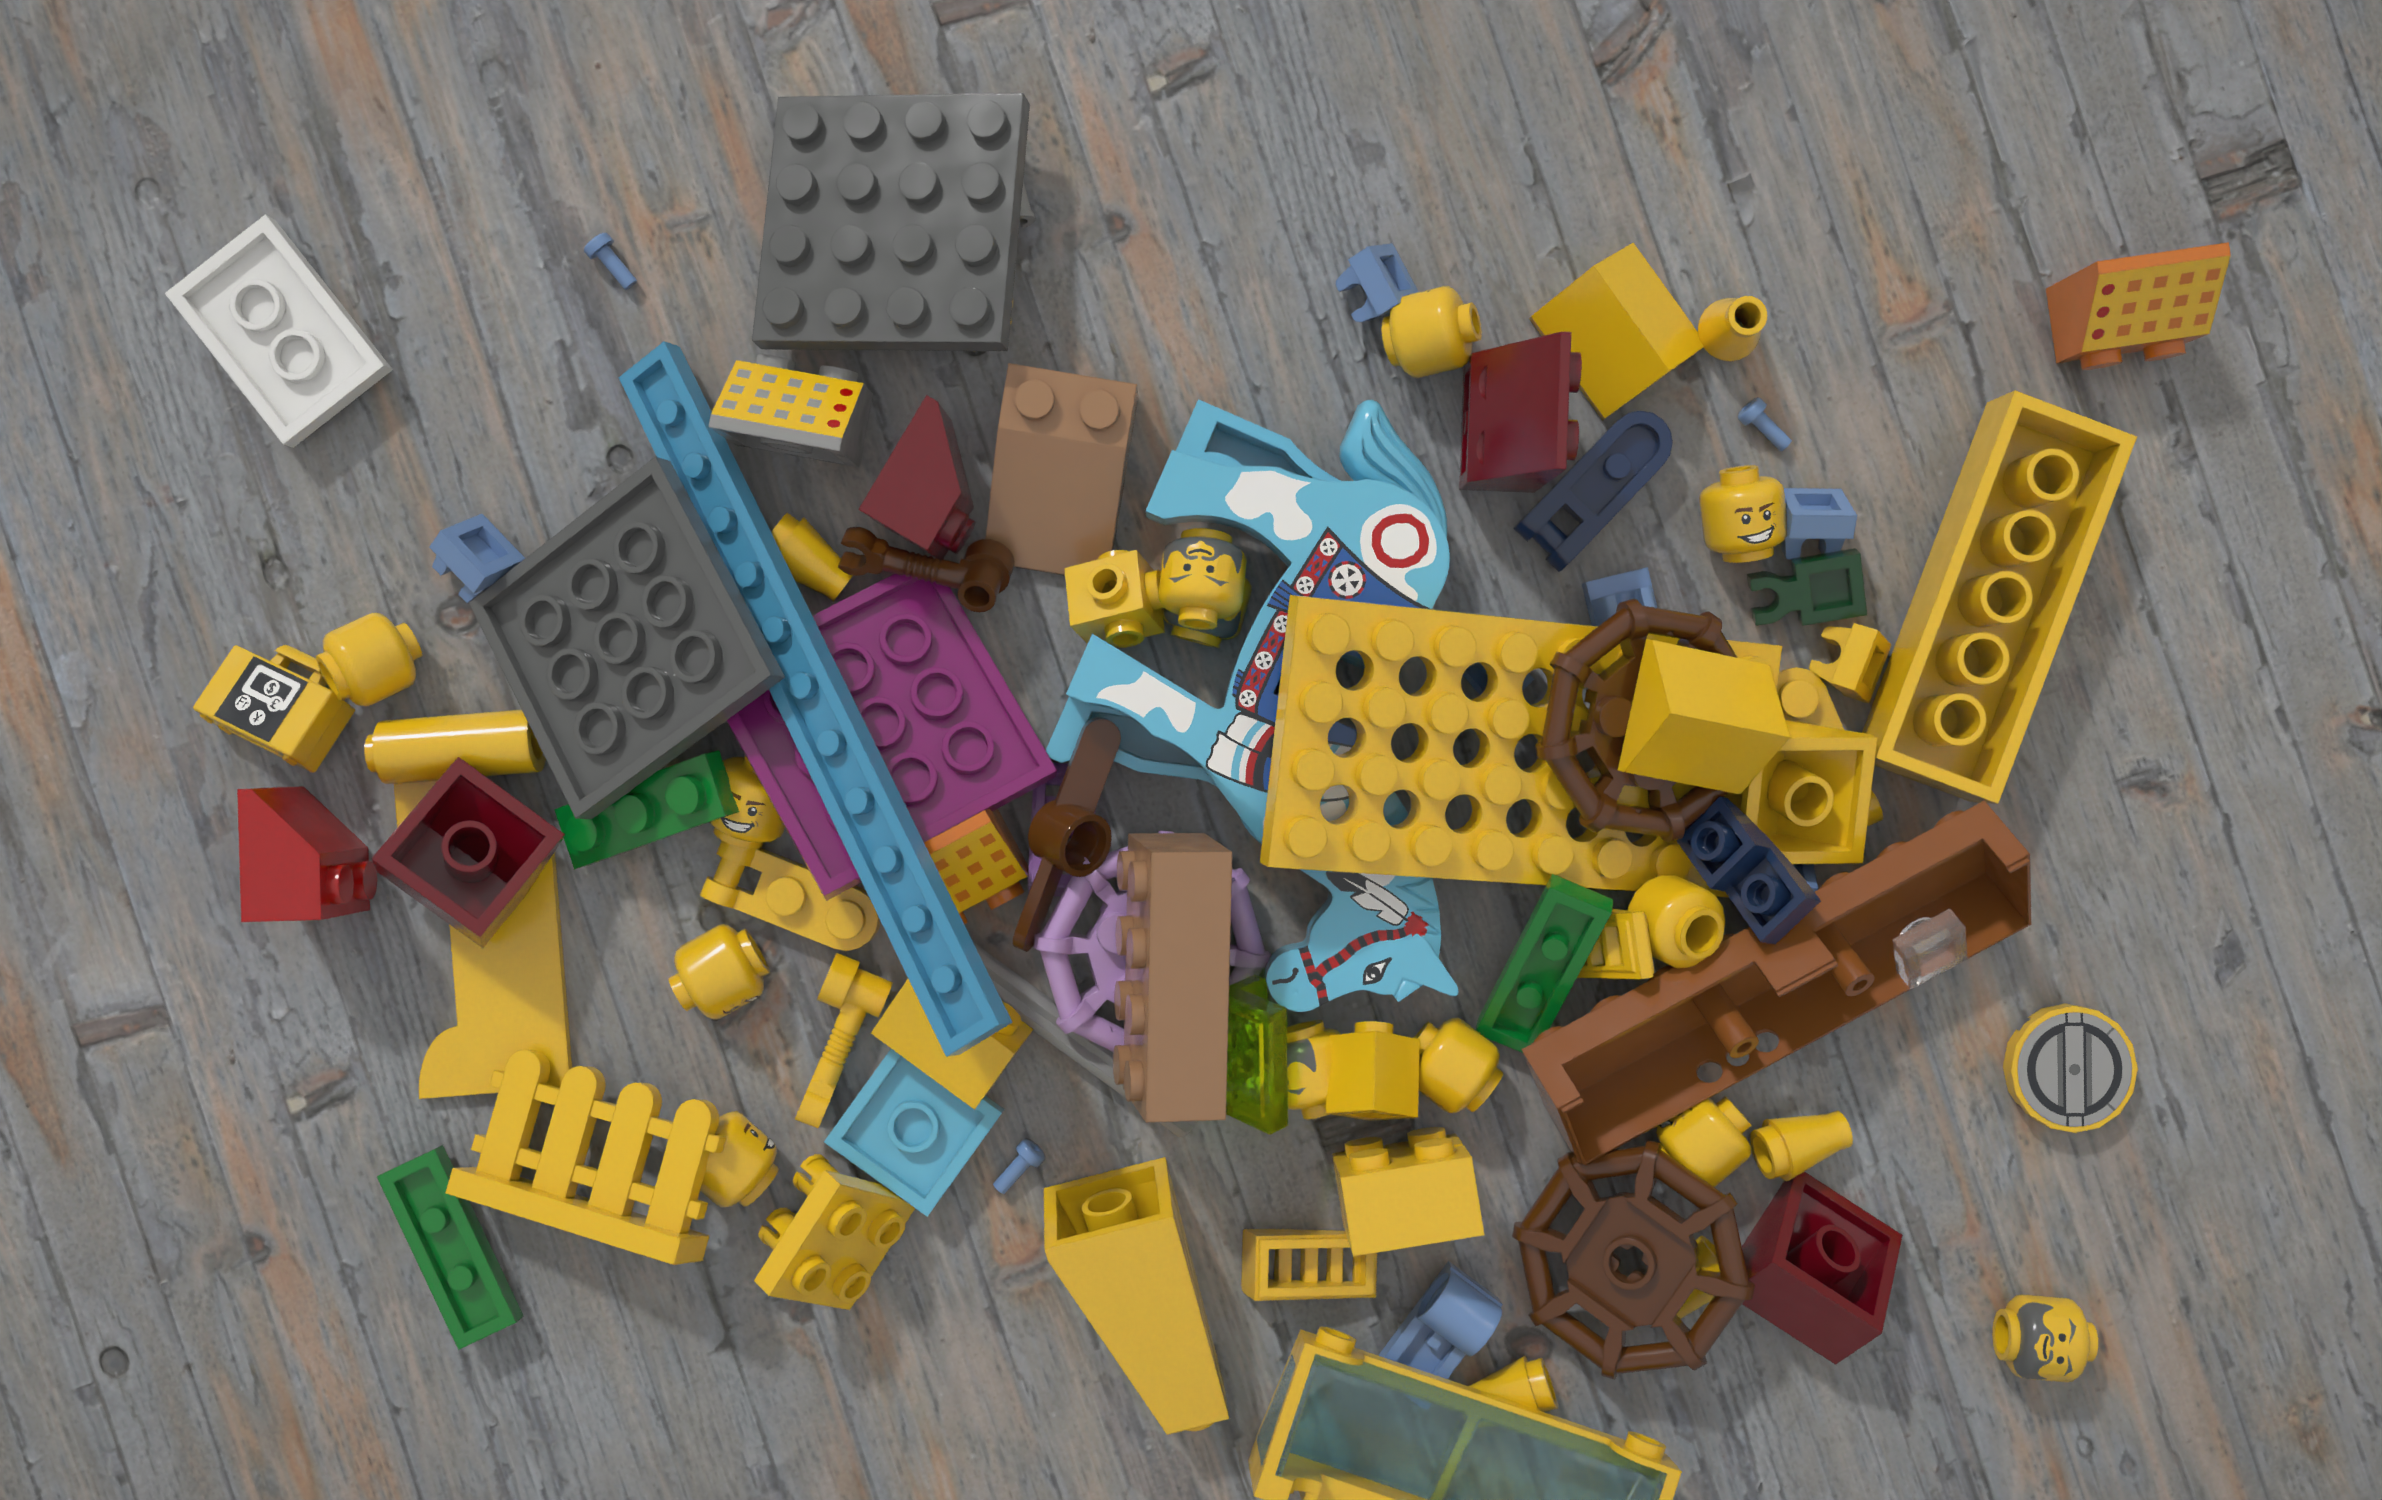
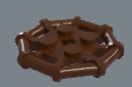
(1608, 716)
(1668, 1252)

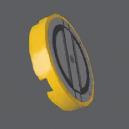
(2070, 1068)

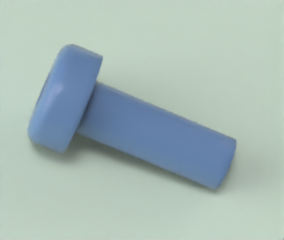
(600, 248)
(1754, 413)
(1028, 1155)

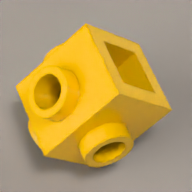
(1115, 598)

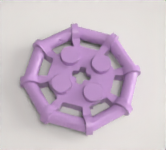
(1057, 942)

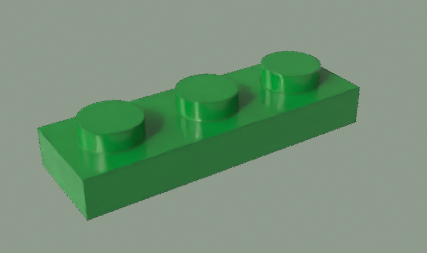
(654, 810)
(1544, 963)
(450, 1248)

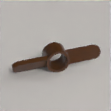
(1068, 812)

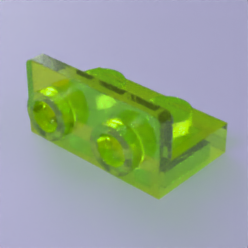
(1256, 1057)

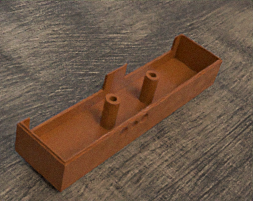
(1641, 1051)

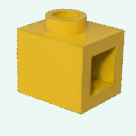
(1373, 1074)

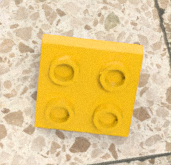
(834, 1238)

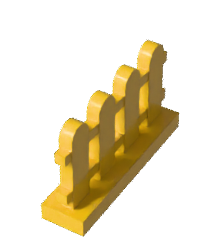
(616, 1182)

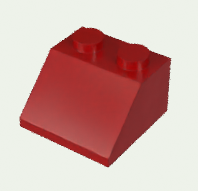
(298, 859)

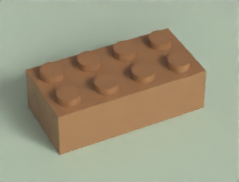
(1174, 976)

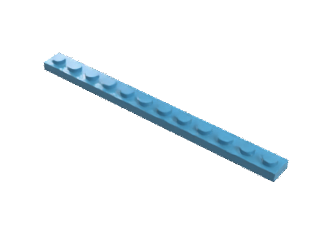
(822, 713)

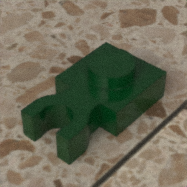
(1820, 589)

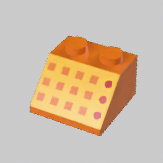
(2137, 305)
(979, 861)

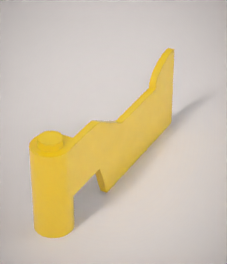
(515, 986)

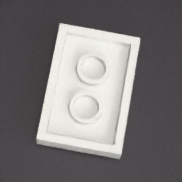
(278, 331)

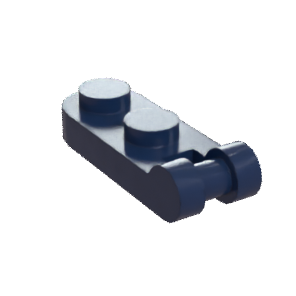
(1599, 485)

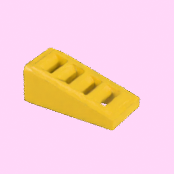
(1621, 949)
(1256, 1266)

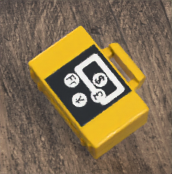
(275, 706)

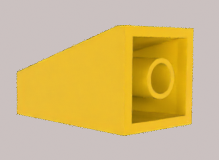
(1132, 1274)

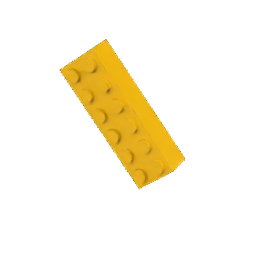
(1996, 595)

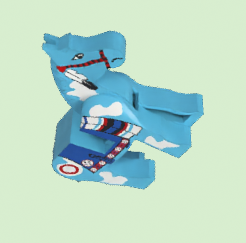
(1341, 541)

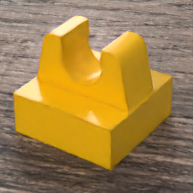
(1859, 663)

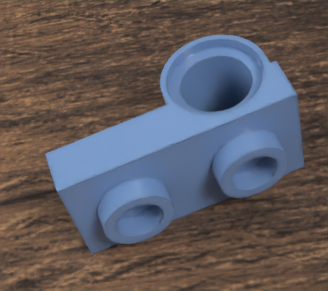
(1446, 1324)

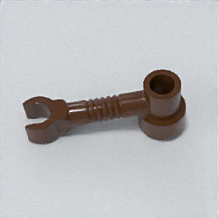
(978, 576)

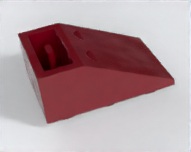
(1518, 414)

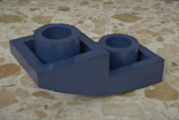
(1750, 869)

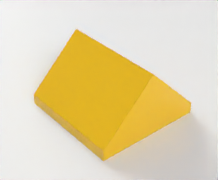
(1622, 327)
(1702, 718)
(1815, 795)

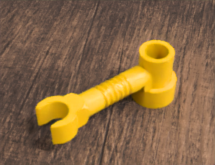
(855, 995)

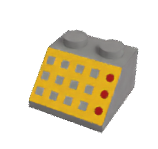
(794, 411)

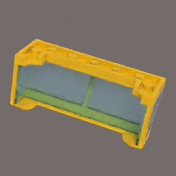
(1387, 1431)

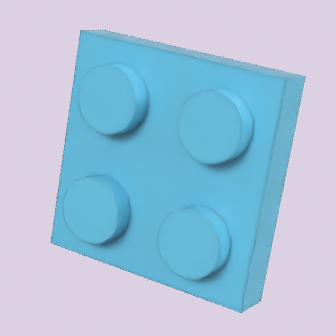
(911, 1132)

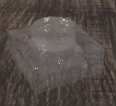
(1929, 948)

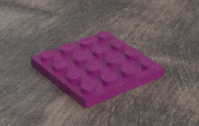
(931, 708)

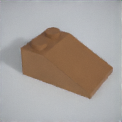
(1059, 466)

